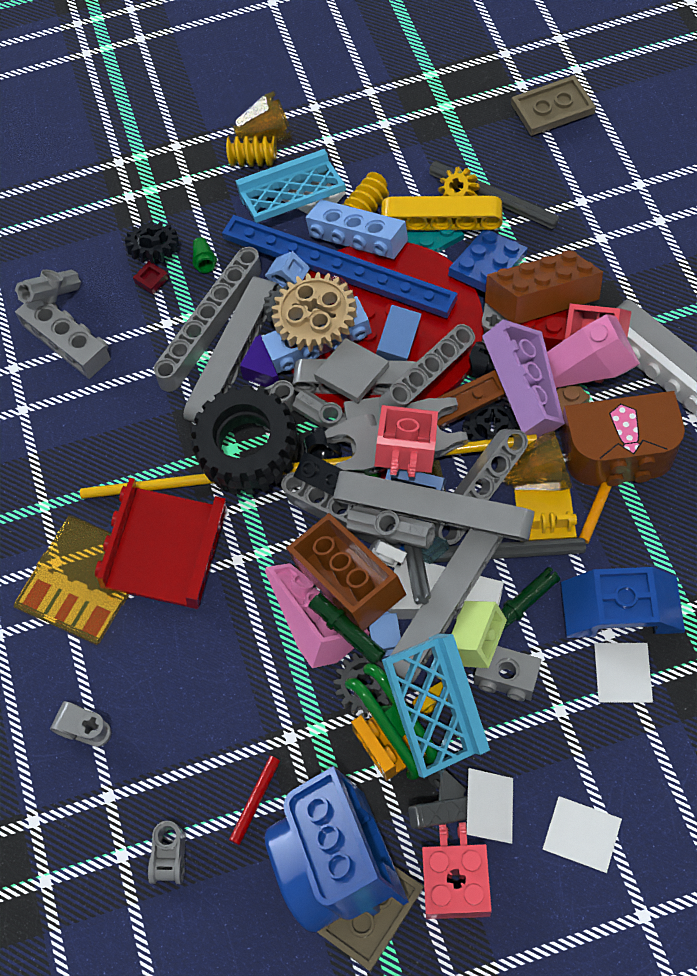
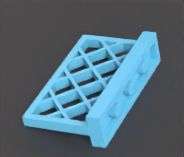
(290, 175)
(459, 697)

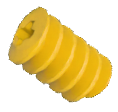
(251, 152)
(369, 193)

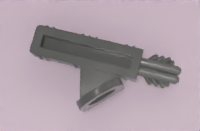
(449, 808)

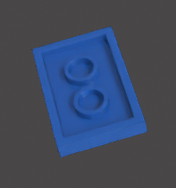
(485, 256)

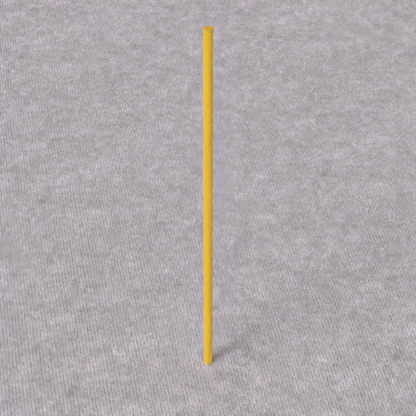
(201, 479)

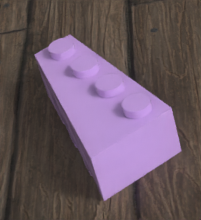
(525, 376)

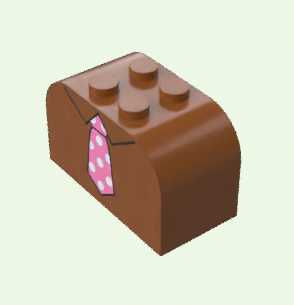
(622, 438)

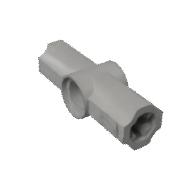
(47, 286)
(318, 410)
(405, 531)

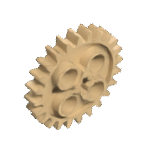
(314, 311)

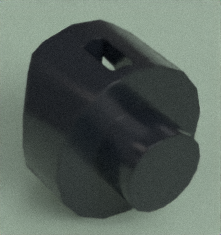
(480, 362)
(317, 444)

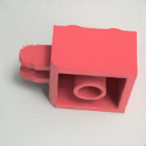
(582, 315)
(406, 439)
(469, 864)

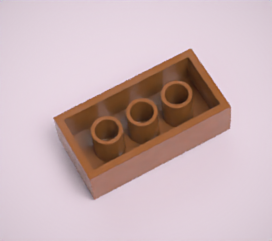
(543, 286)
(346, 571)

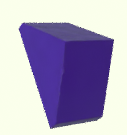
(258, 365)

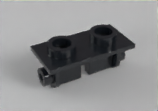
(317, 473)

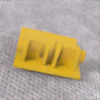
(552, 513)

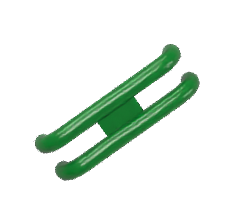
(389, 719)

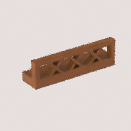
(473, 396)

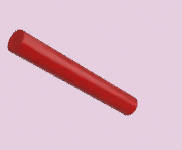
(254, 800)

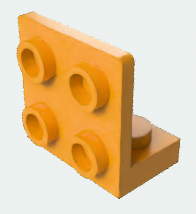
(379, 747)

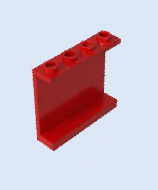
(160, 546)

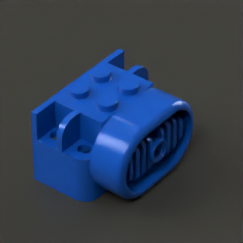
(330, 853)

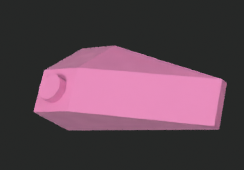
(592, 354)
(312, 636)

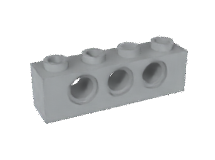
(64, 336)

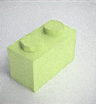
(478, 632)

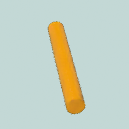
(595, 512)

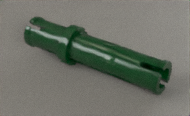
(515, 608)
(337, 620)

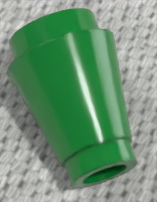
(203, 256)

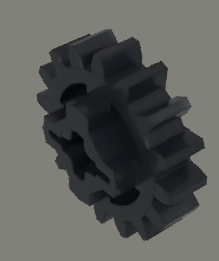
(151, 242)
(478, 423)

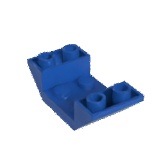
(621, 601)

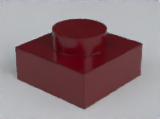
(150, 277)

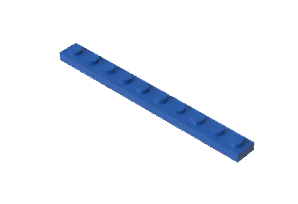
(351, 269)

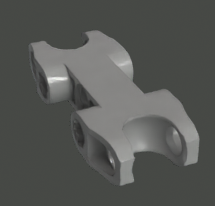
(363, 434)

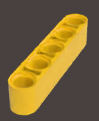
(445, 212)

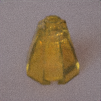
(263, 119)
(540, 467)

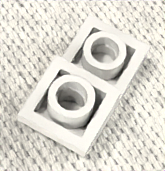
(387, 553)

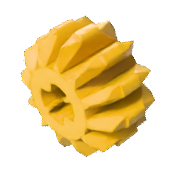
(459, 177)

